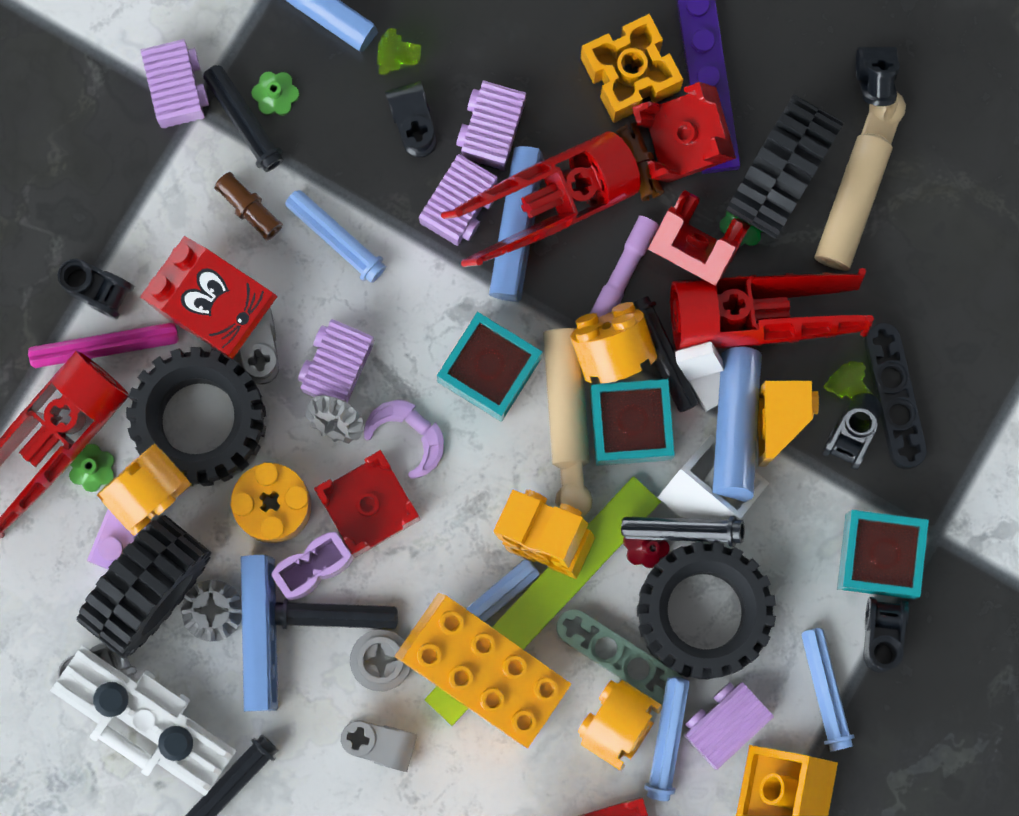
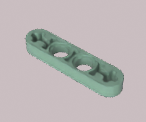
(625, 653)

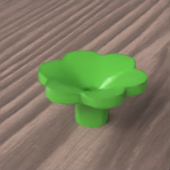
(278, 101)
(100, 472)

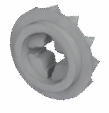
(323, 411)
(225, 623)
(368, 674)

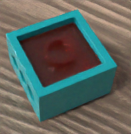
(489, 366)
(632, 422)
(882, 554)

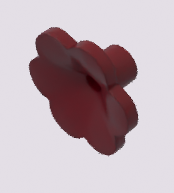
(639, 551)

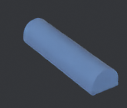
(339, 20)
(510, 268)
(737, 423)
(259, 633)

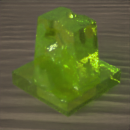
(394, 52)
(848, 380)

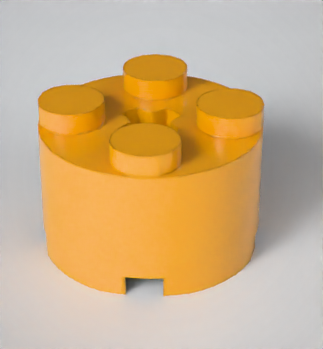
(613, 343)
(268, 481)
(144, 489)
(619, 723)

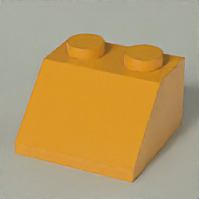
(782, 415)
(785, 784)

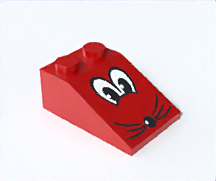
(208, 297)

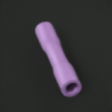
(634, 249)

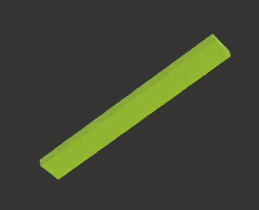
(553, 589)

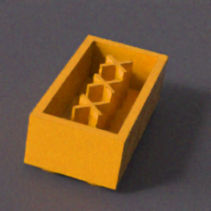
(483, 670)

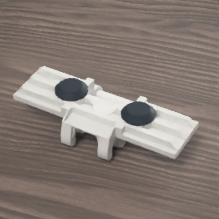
(151, 710)

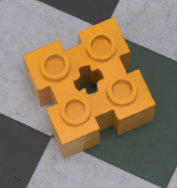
(640, 47)
(545, 533)

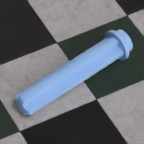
(336, 236)
(504, 590)
(826, 690)
(668, 739)

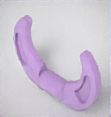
(398, 412)

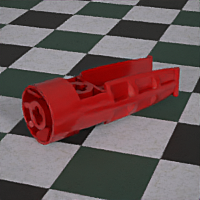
(602, 175)
(704, 316)
(86, 392)

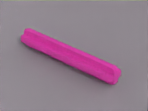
(104, 344)

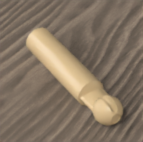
(859, 186)
(567, 418)

